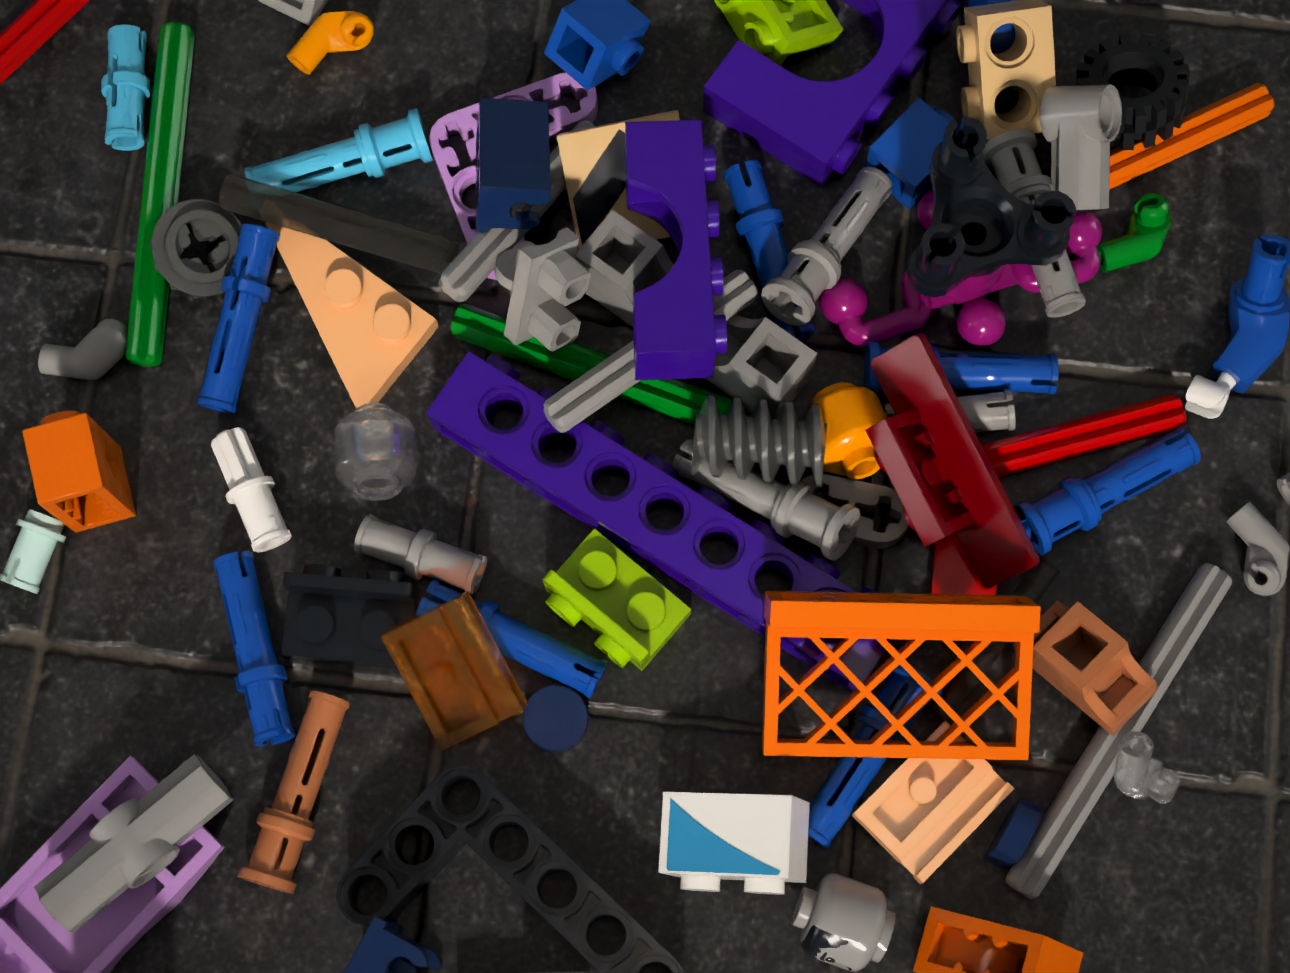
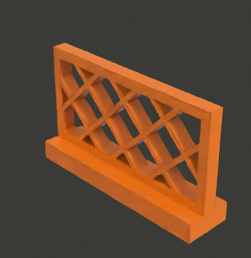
(902, 618)

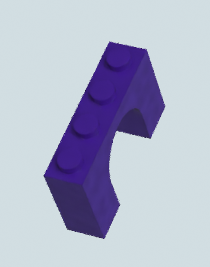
(818, 122)

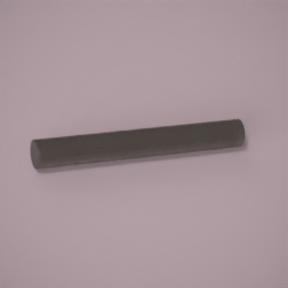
(963, 684)

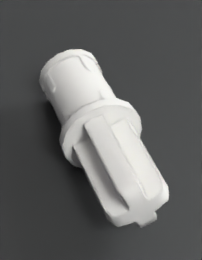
(250, 490)

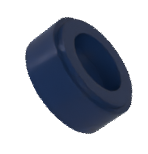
(555, 718)

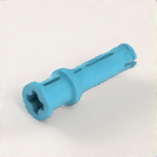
(368, 152)

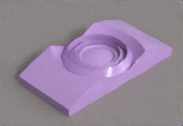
(40, 944)

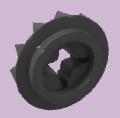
(171, 237)

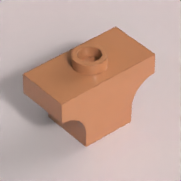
(1090, 665)

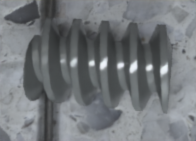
(759, 440)

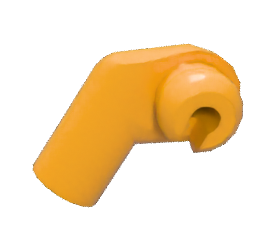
(331, 34)

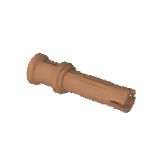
(287, 822)

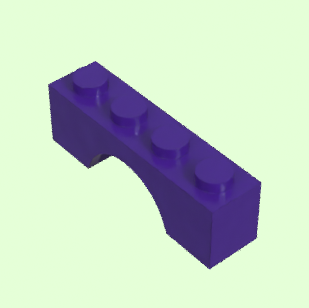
(675, 316)

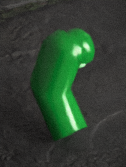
(1142, 236)

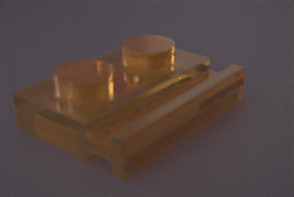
(454, 670)

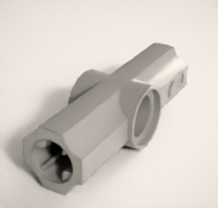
(133, 844)

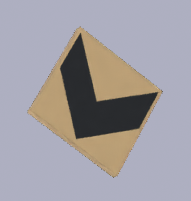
(596, 176)

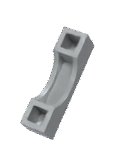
(760, 355)

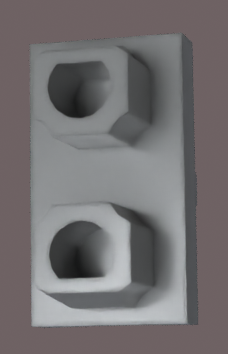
(540, 287)

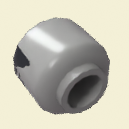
(844, 922)

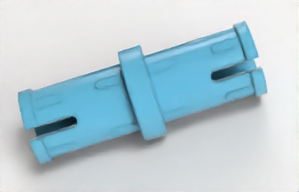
(125, 87)

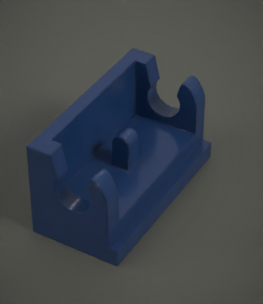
(511, 162)
(389, 951)

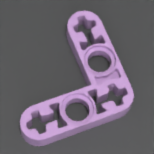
(465, 123)

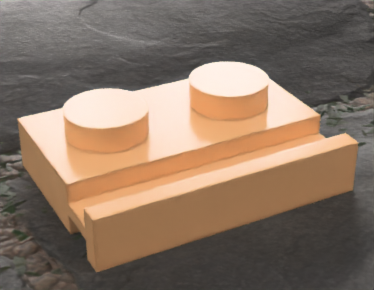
(931, 808)

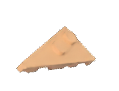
(360, 317)

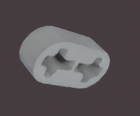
(865, 498)

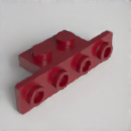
(943, 467)

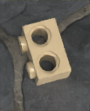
(1025, 64)

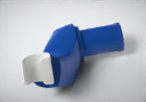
(1258, 328)

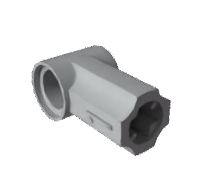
(1080, 127)

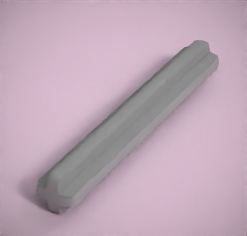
(480, 255)
(618, 371)

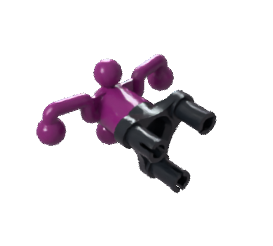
(972, 245)

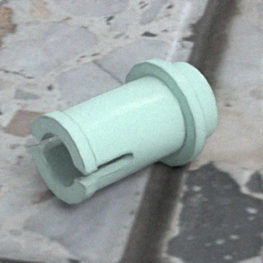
(32, 550)

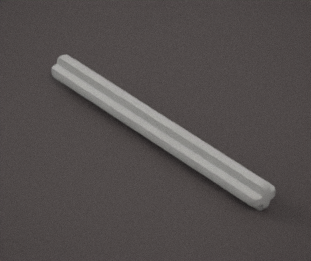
(1099, 758)

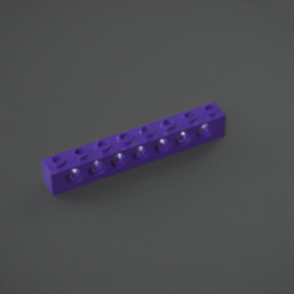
(483, 387)

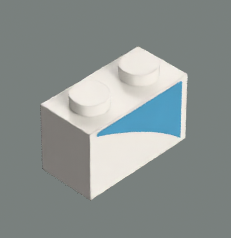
(734, 839)

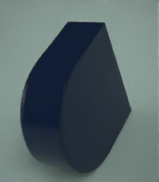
(1014, 834)

